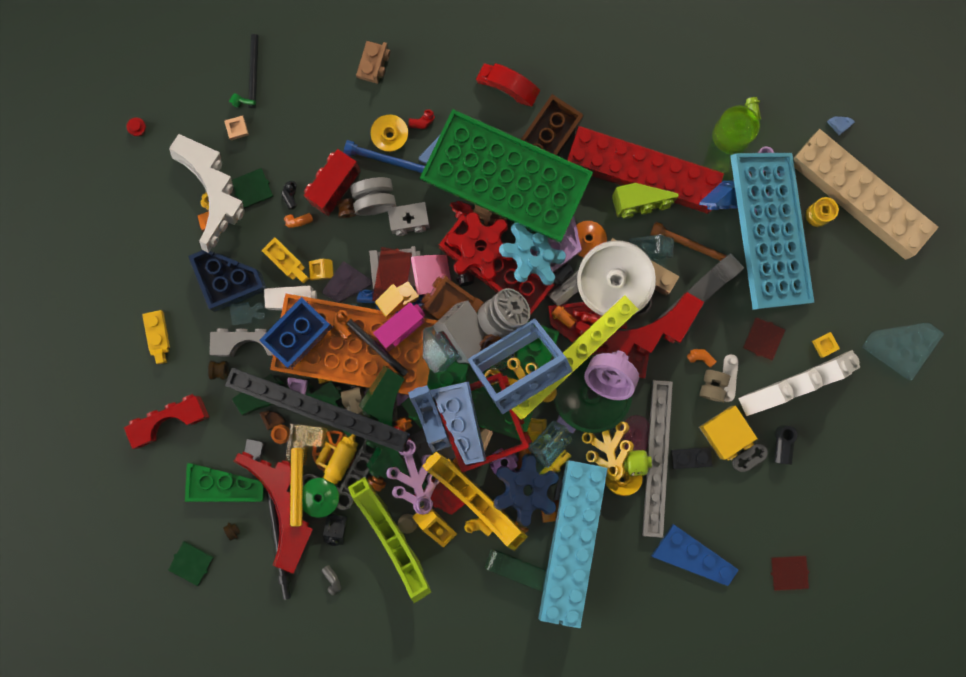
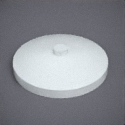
(615, 271)

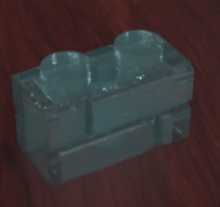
(550, 443)

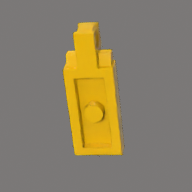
(285, 260)
(156, 335)

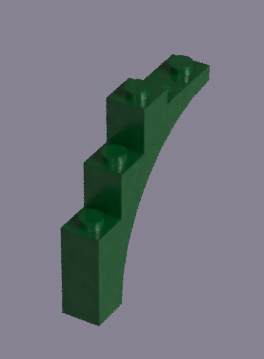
(328, 393)
(380, 403)

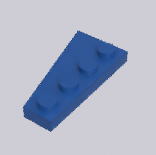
(689, 554)

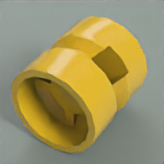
(822, 212)

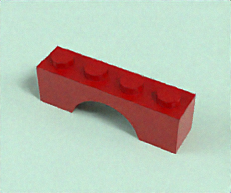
(144, 431)

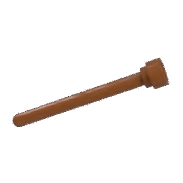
(659, 229)

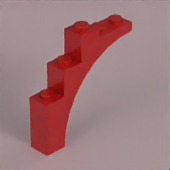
(672, 325)
(276, 481)

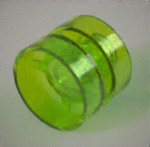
(736, 129)

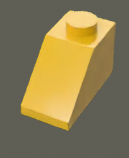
(435, 527)

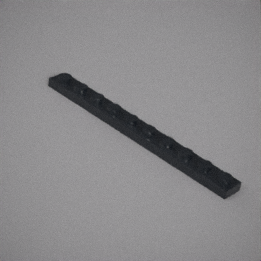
(318, 410)

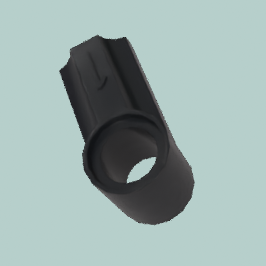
(784, 448)

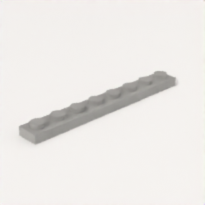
(658, 450)

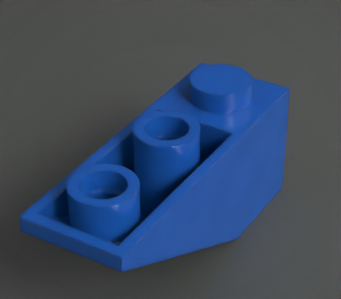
(721, 197)

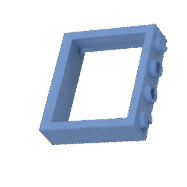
(533, 382)

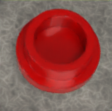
(136, 126)

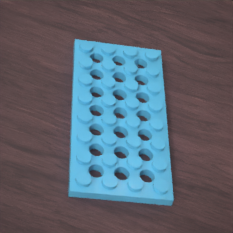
(749, 221)

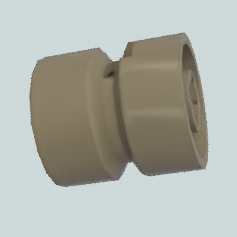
(713, 392)

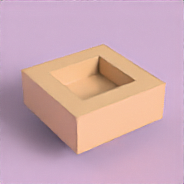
(236, 128)

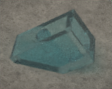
(655, 246)
(437, 350)

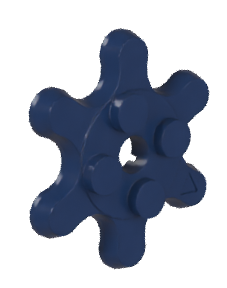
(514, 495)

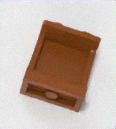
(445, 296)

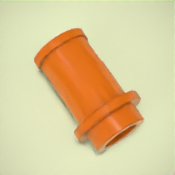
(563, 316)

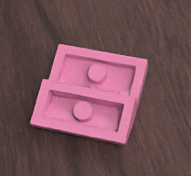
(427, 269)

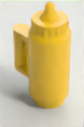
(340, 459)

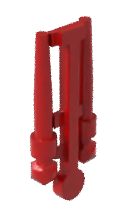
(591, 317)

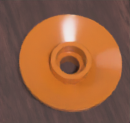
(595, 231)

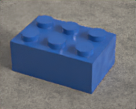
(296, 333)

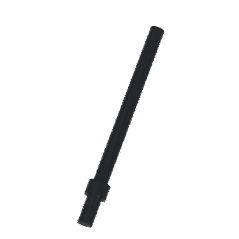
(283, 578)

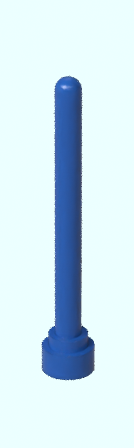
(353, 149)

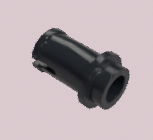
(563, 274)

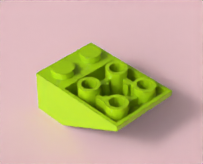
(641, 198)

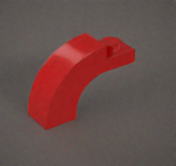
(509, 82)

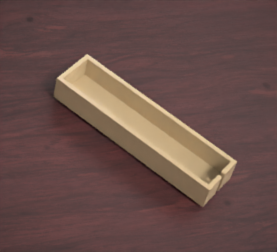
(864, 195)

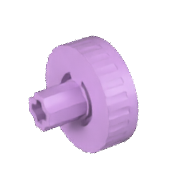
(612, 375)

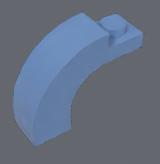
(430, 418)

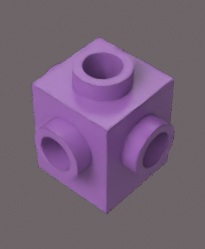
(510, 458)

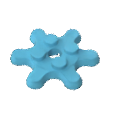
(526, 261)

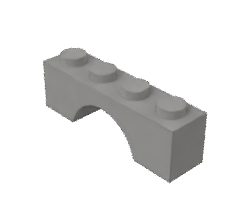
(226, 343)

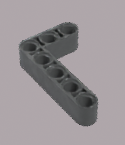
(713, 280)
(353, 472)

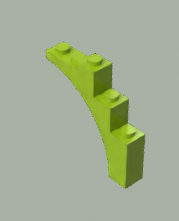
(391, 538)

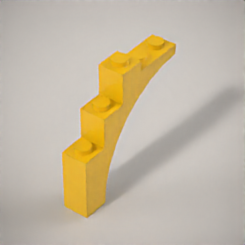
(476, 499)

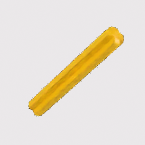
(296, 487)

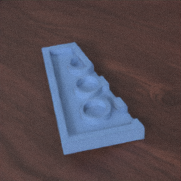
(459, 412)

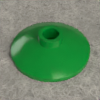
(329, 495)

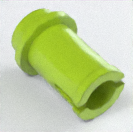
(753, 103)

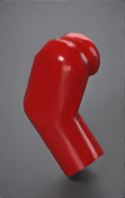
(423, 122)

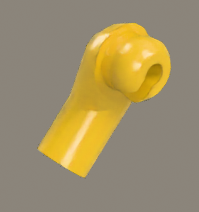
(475, 525)

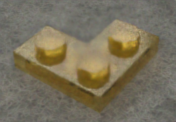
(303, 436)

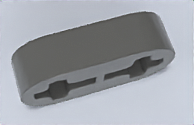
(751, 461)

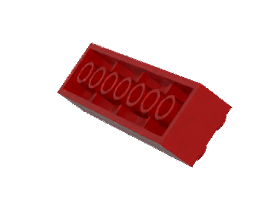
(630, 163)

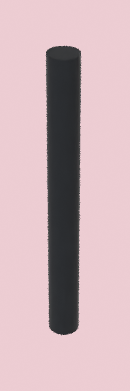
(253, 69)
(377, 348)

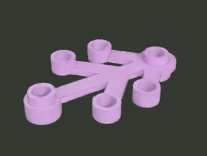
(415, 481)

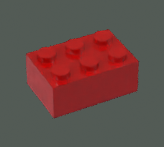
(332, 182)

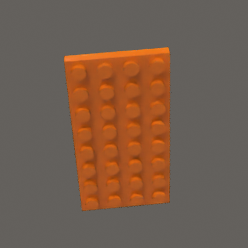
(352, 359)

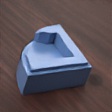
(840, 124)

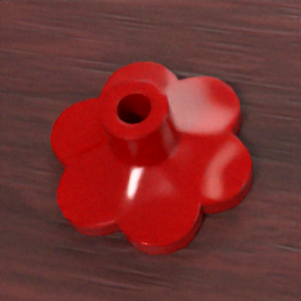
(460, 208)

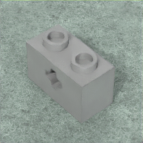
(399, 215)

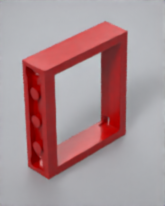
(524, 436)

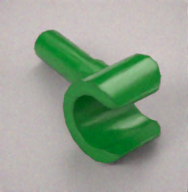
(236, 100)

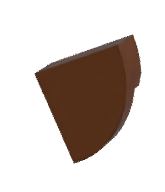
(271, 419)

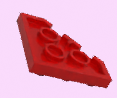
(571, 334)

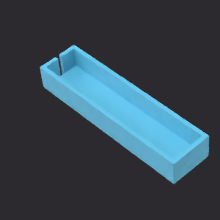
(573, 544)

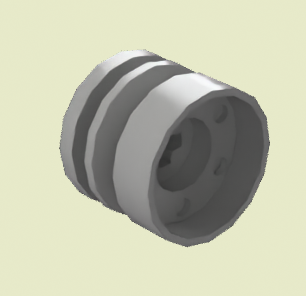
(503, 313)

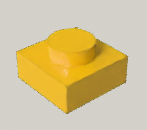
(825, 345)

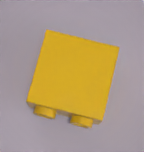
(728, 433)

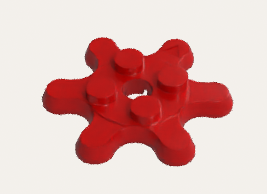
(470, 255)

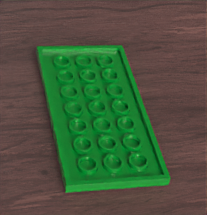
(506, 175)

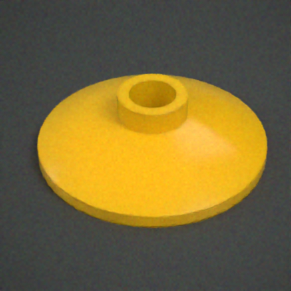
(385, 125)
(626, 488)

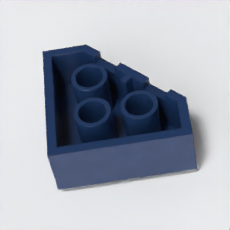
(225, 280)

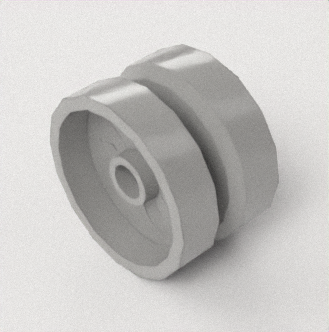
(373, 196)

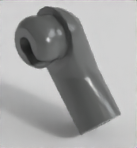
(333, 579)

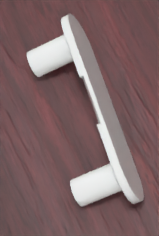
(730, 367)

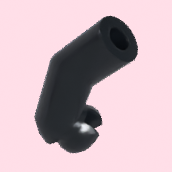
(288, 193)

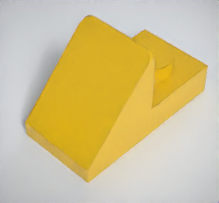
(396, 298)

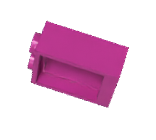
(400, 326)

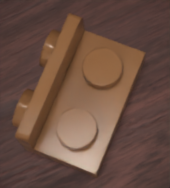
(372, 62)

